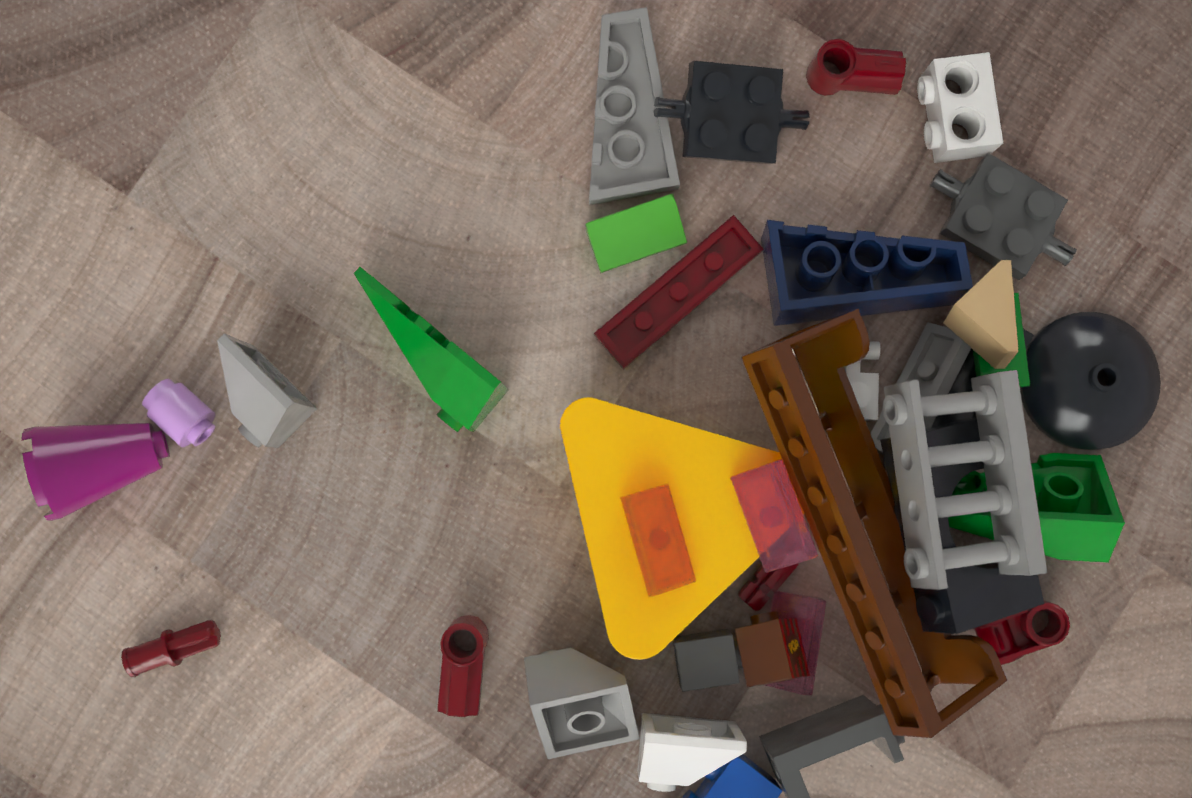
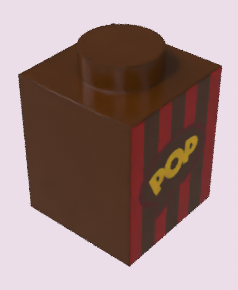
(771, 650)

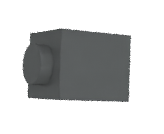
(707, 660)

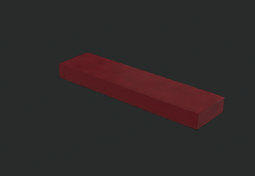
(678, 292)

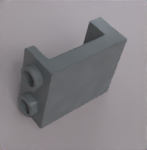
(826, 736)

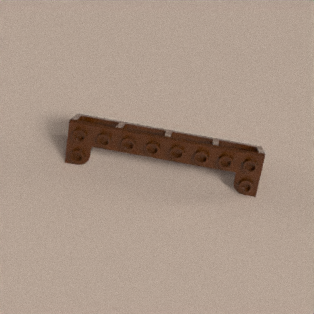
(840, 533)

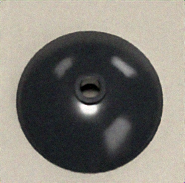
(1064, 385)

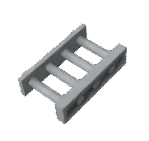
(1007, 473)

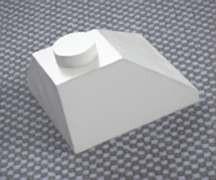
(684, 749)

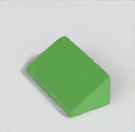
(636, 233)

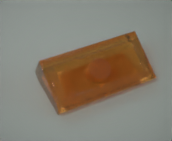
(658, 540)

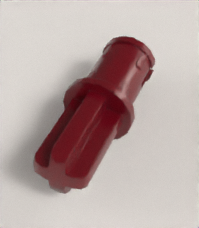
(170, 648)

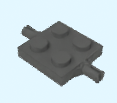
(1003, 216)

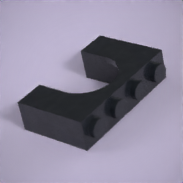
(975, 592)

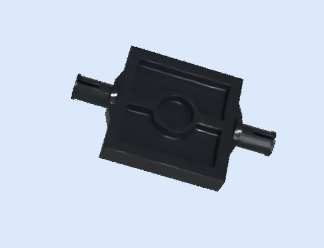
(732, 112)

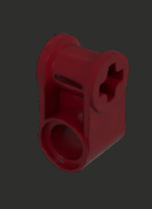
(1015, 636)

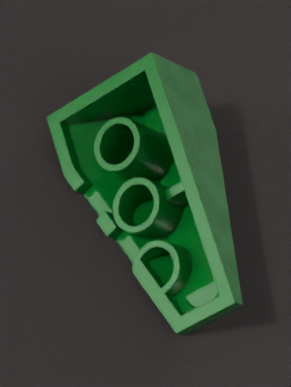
(1073, 502)

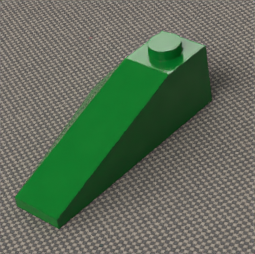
(446, 371)

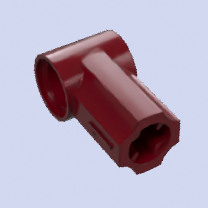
(859, 69)
(462, 669)

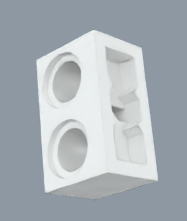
(973, 109)

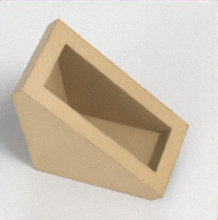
(987, 317)

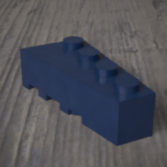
(830, 273)

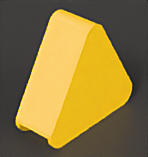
(629, 451)

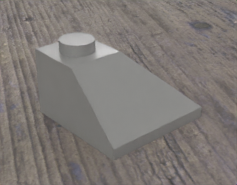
(261, 394)
(578, 703)

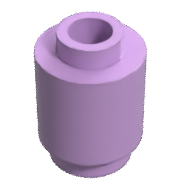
(179, 413)

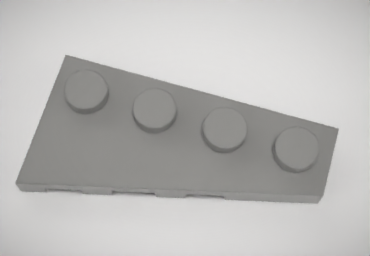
(630, 145)

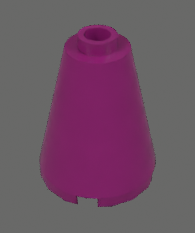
(87, 462)

